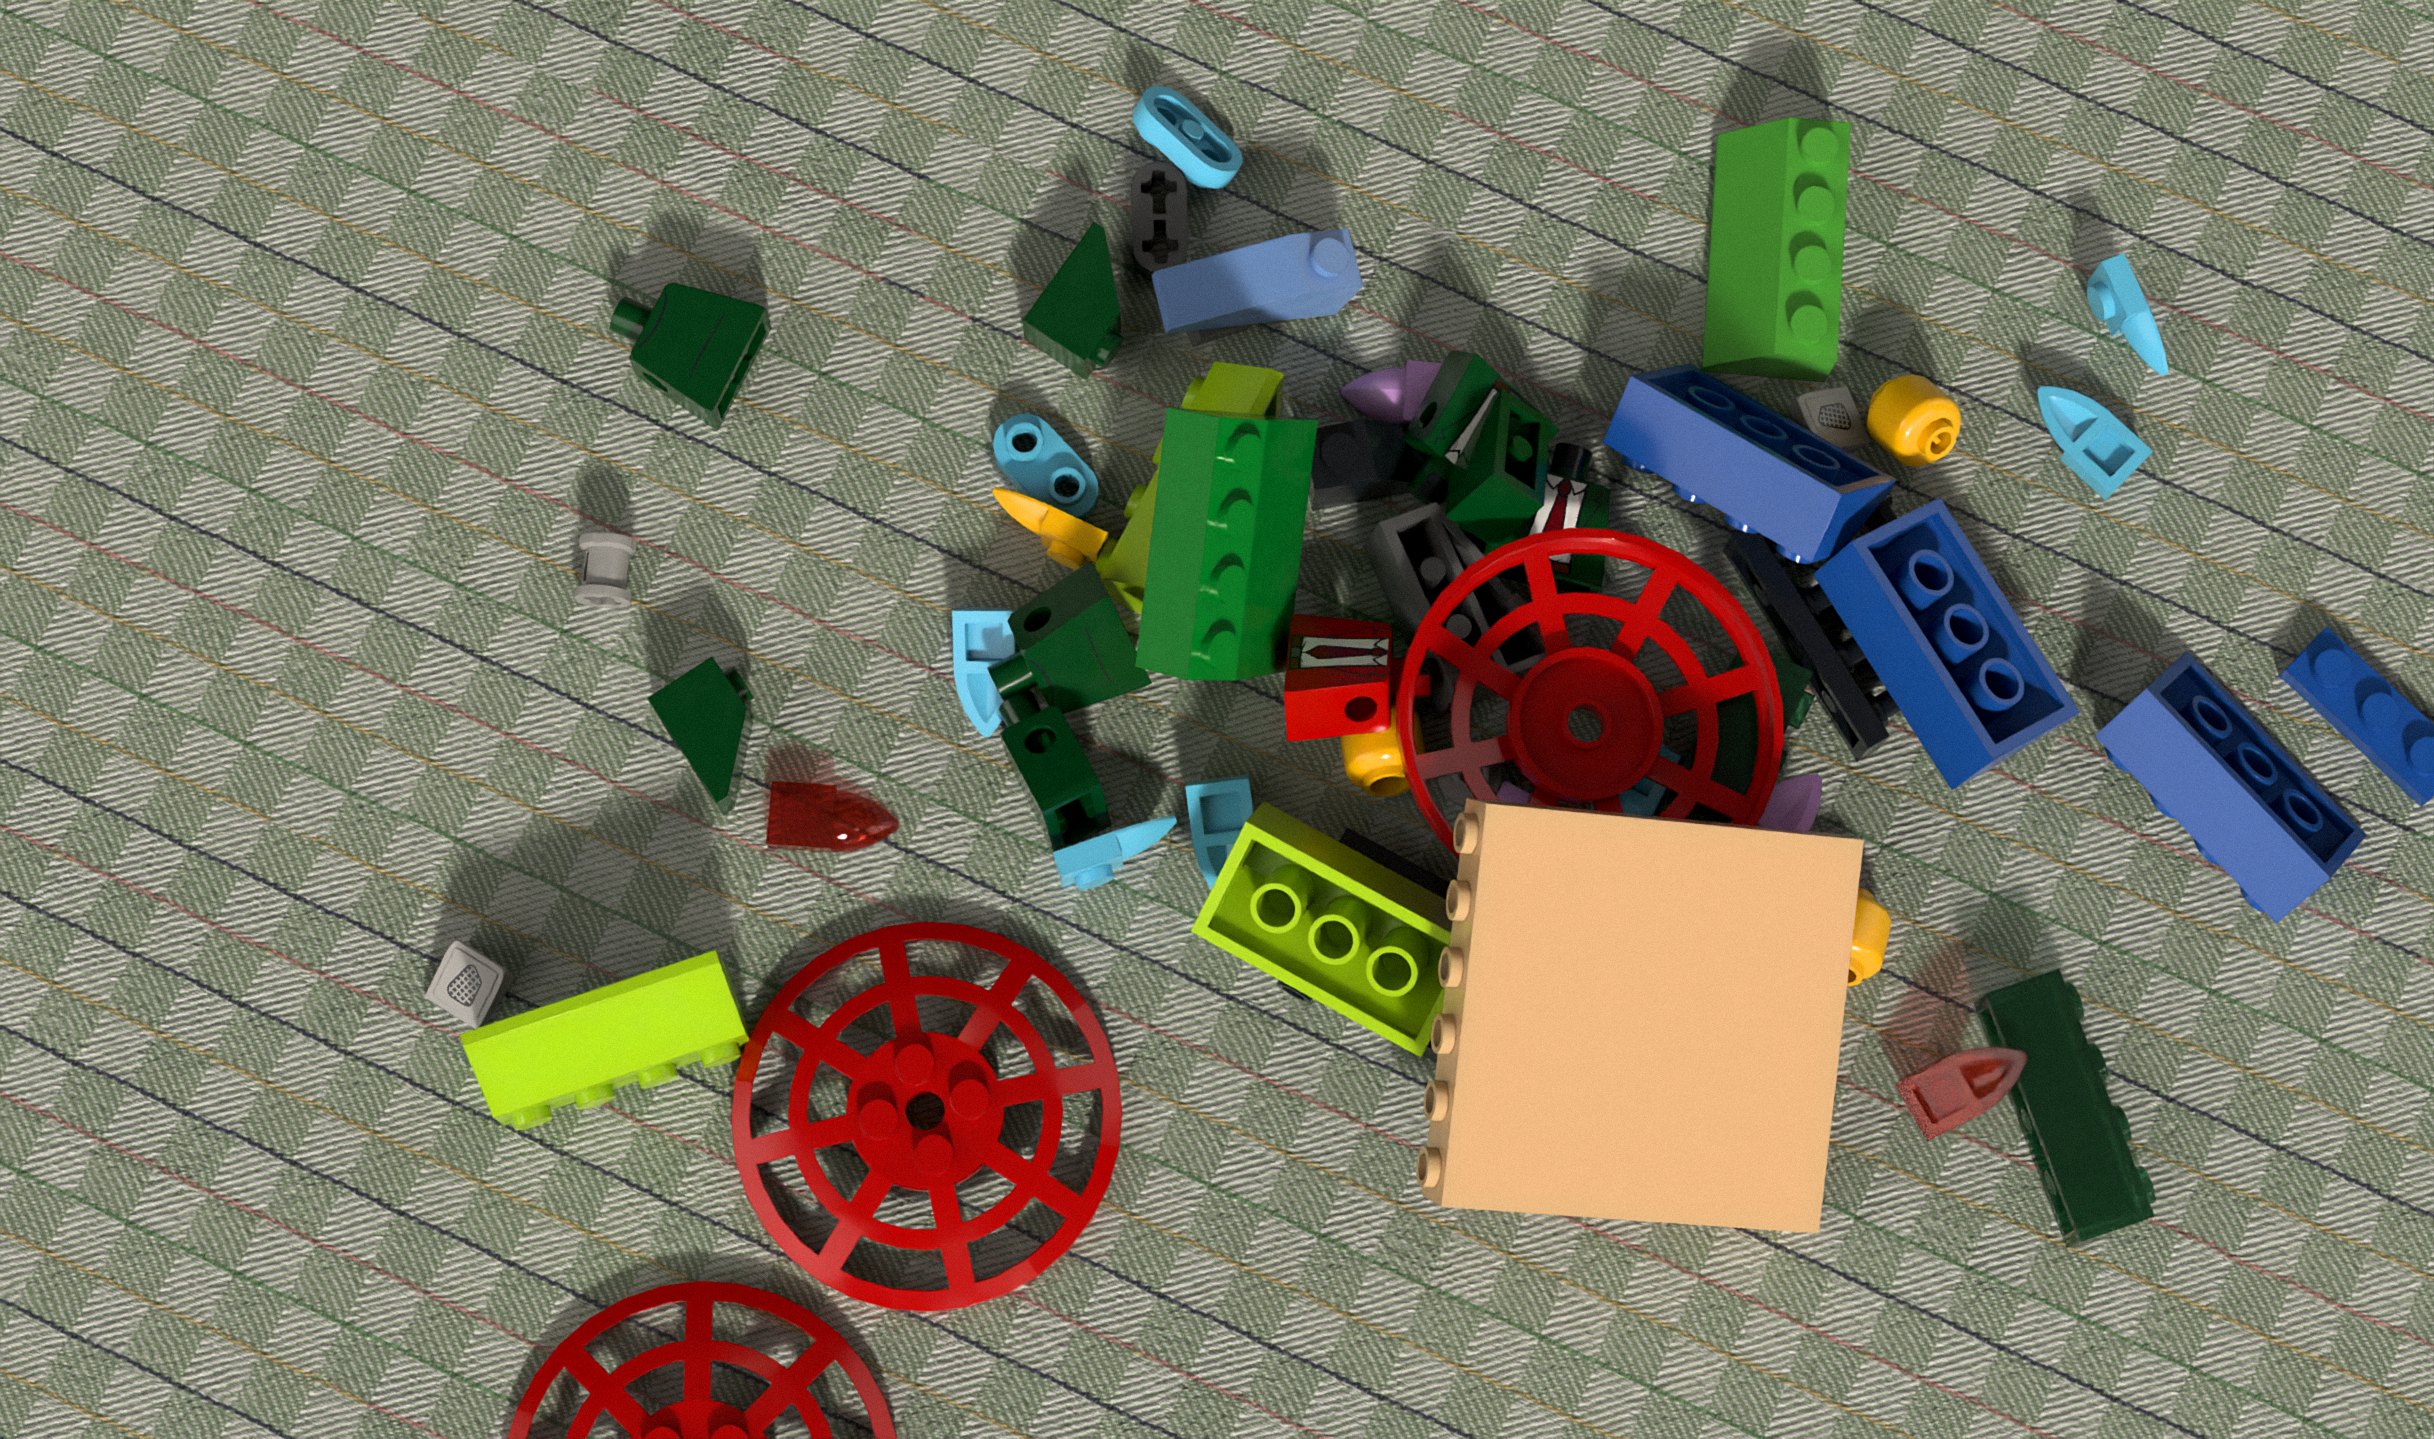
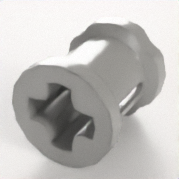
(605, 570)

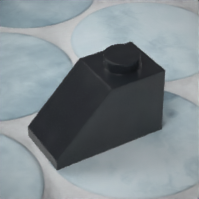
(1361, 463)

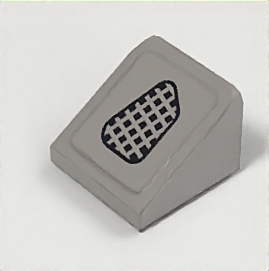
(1830, 416)
(468, 984)

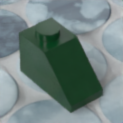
(1079, 309)
(1500, 470)
(709, 726)

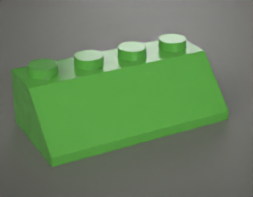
(1777, 250)

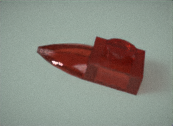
(824, 819)
(1960, 1086)

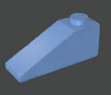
(1260, 283)

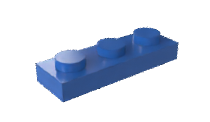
(2366, 712)

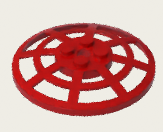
(1592, 681)
(934, 1157)
(699, 1415)

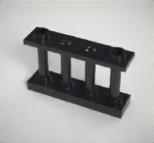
(1794, 620)

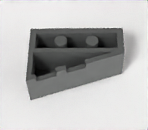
(1414, 563)

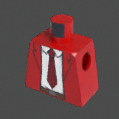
(1342, 677)

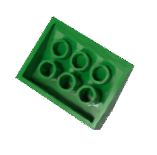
(1225, 544)

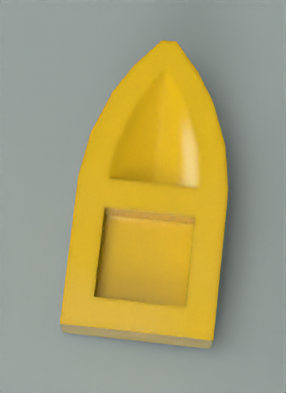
(1067, 537)

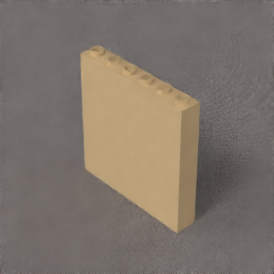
(1639, 1017)

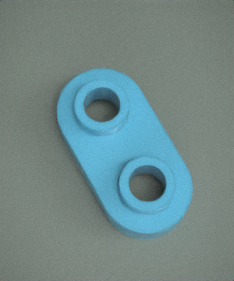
(1187, 137)
(1045, 466)

